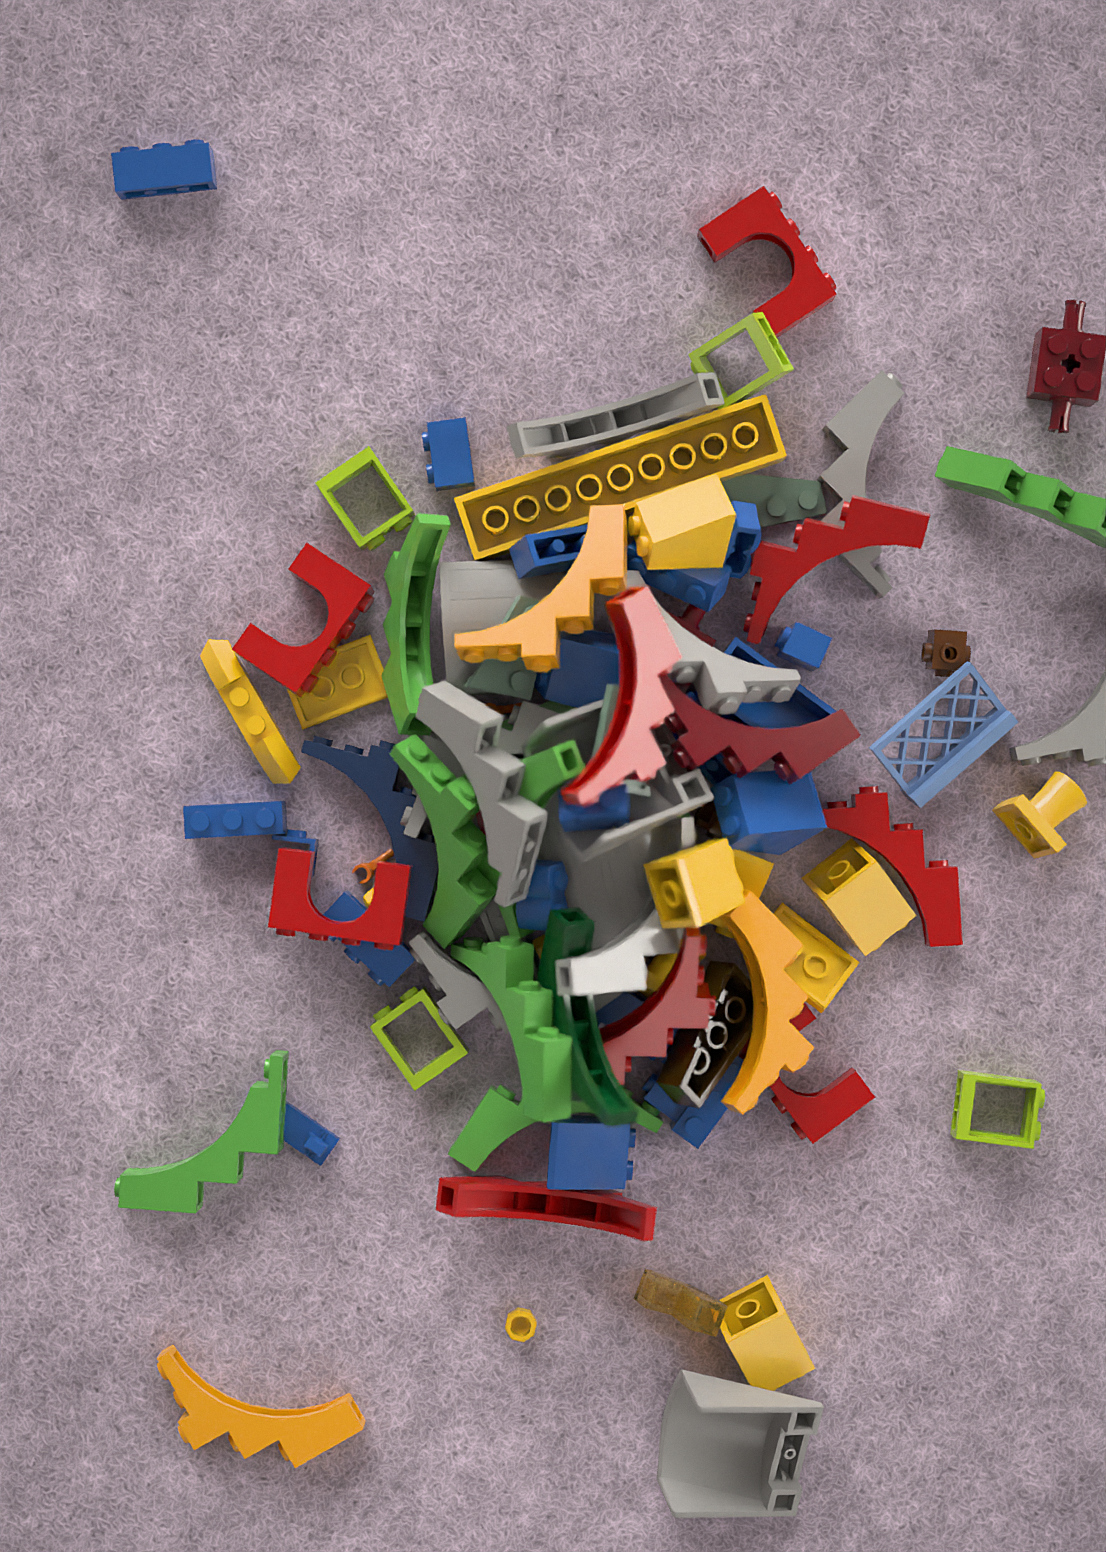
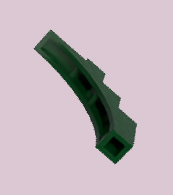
(592, 1078)

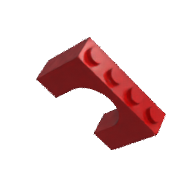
(761, 219)
(298, 665)
(295, 911)
(821, 1110)

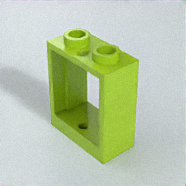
(766, 344)
(349, 471)
(437, 1065)
(963, 1109)

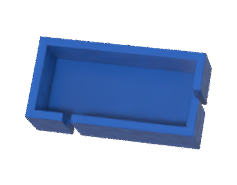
(799, 710)

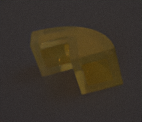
(684, 1302)

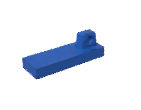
(308, 1135)

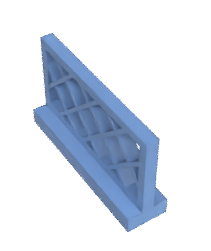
(953, 757)

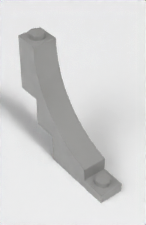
(854, 432)
(510, 820)

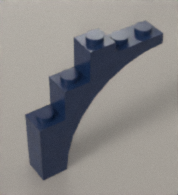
(378, 778)

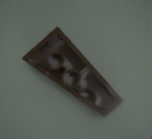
(702, 1054)

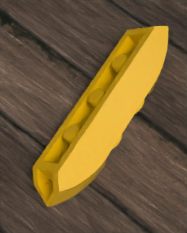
(249, 711)

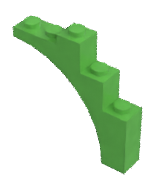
(407, 624)
(541, 780)
(460, 844)
(527, 1009)
(502, 1116)

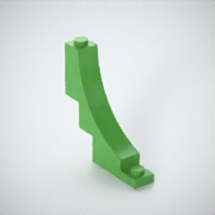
(1029, 492)
(255, 1130)

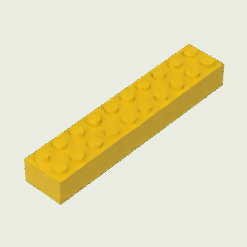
(560, 495)

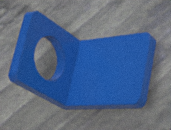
(300, 837)

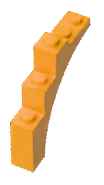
(569, 607)
(776, 999)
(211, 1413)

